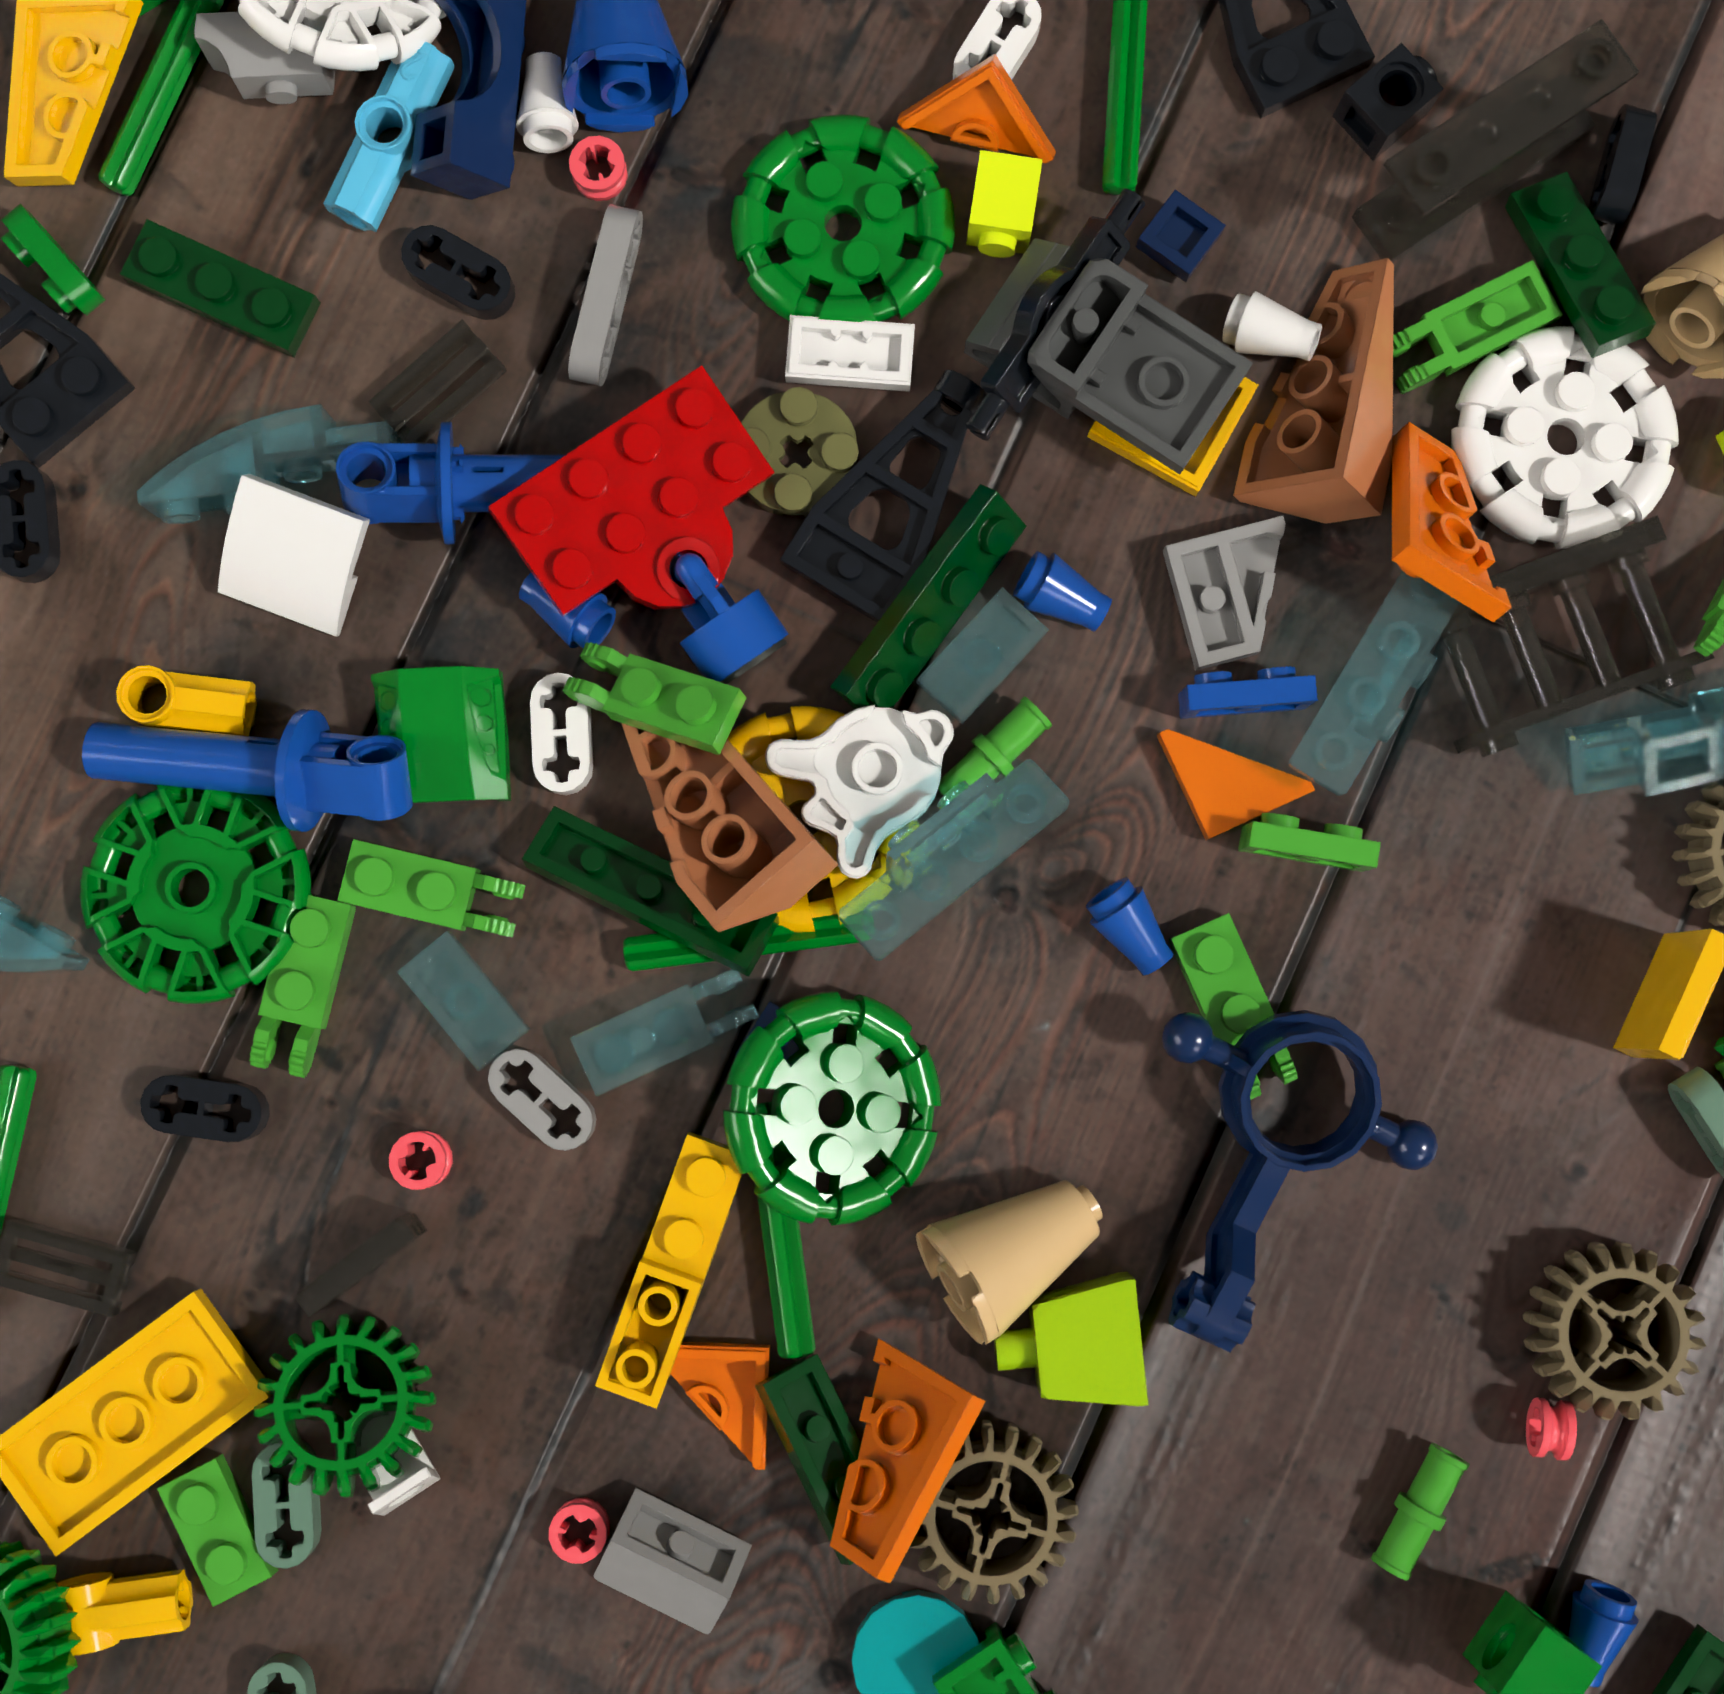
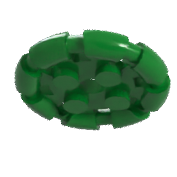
(848, 188)
(217, 922)
(867, 1117)

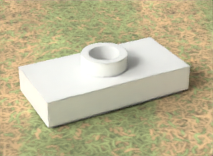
(850, 353)

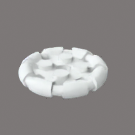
(338, 30)
(1594, 417)

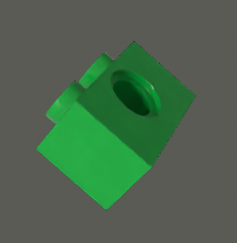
(1527, 1654)

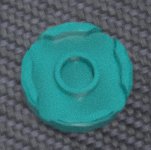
(909, 1642)

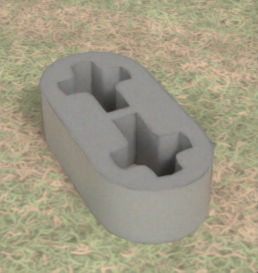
(531, 1110)

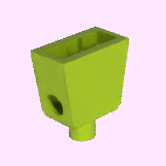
(1082, 1343)

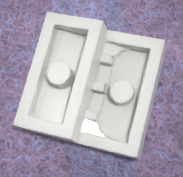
(291, 554)

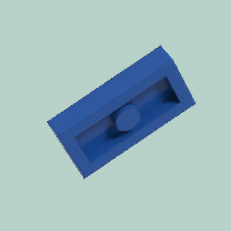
(1272, 692)

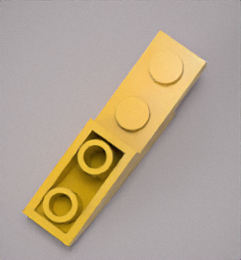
(671, 1272)

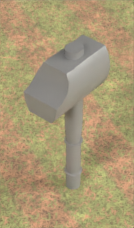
(256, 64)

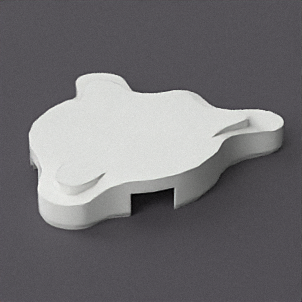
(868, 776)

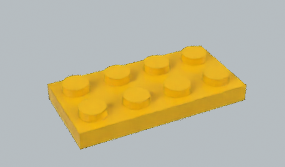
(128, 1421)

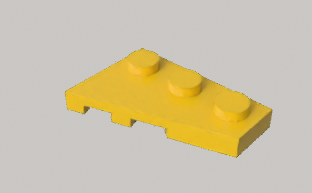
(60, 83)

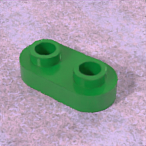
(34, 244)

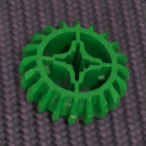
(344, 1434)
(33, 1625)

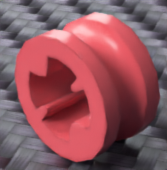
(592, 148)
(435, 1172)
(1551, 1429)
(576, 1551)

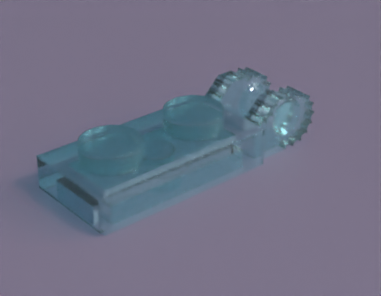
(655, 1034)

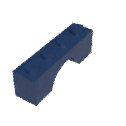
(471, 139)

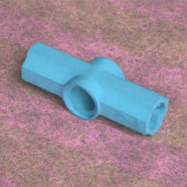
(375, 168)

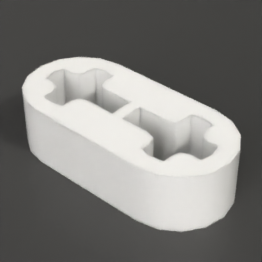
(986, 33)
(546, 736)

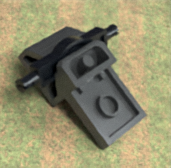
(1093, 341)

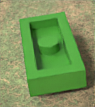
(1334, 847)
(216, 1529)

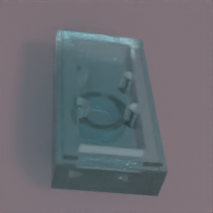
(982, 656)
(463, 1000)

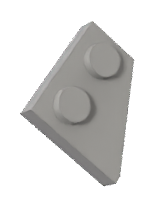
(1225, 589)

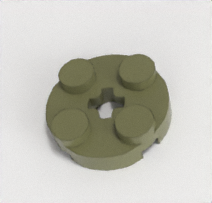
(800, 417)

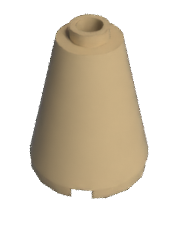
(1690, 310)
(1008, 1253)

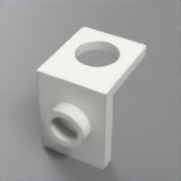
(417, 1474)

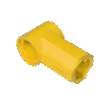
(191, 701)
(126, 1607)

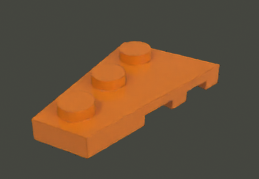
(1433, 524)
(906, 1451)

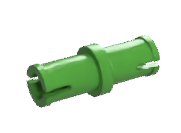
(999, 747)
(1420, 1511)

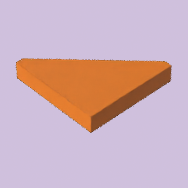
(983, 112)
(1226, 786)
(722, 1385)

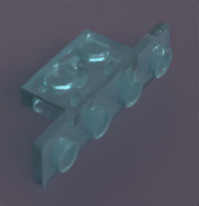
(1373, 683)
(950, 854)

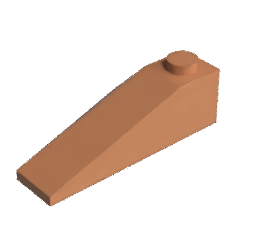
(1332, 425)
(726, 831)

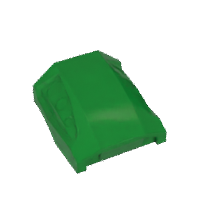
(450, 730)

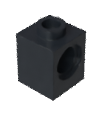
(1375, 122)

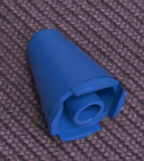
(622, 65)

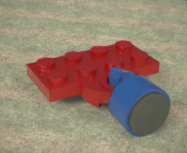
(649, 514)

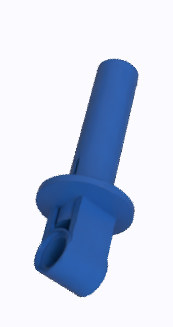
(429, 480)
(304, 770)

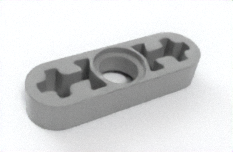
(605, 295)

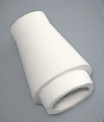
(542, 111)
(1268, 328)

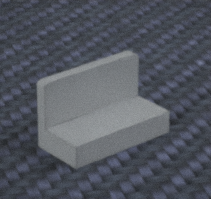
(672, 1561)

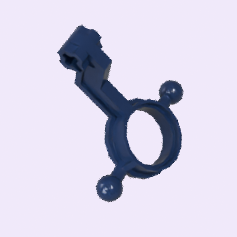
(1217, 1304)

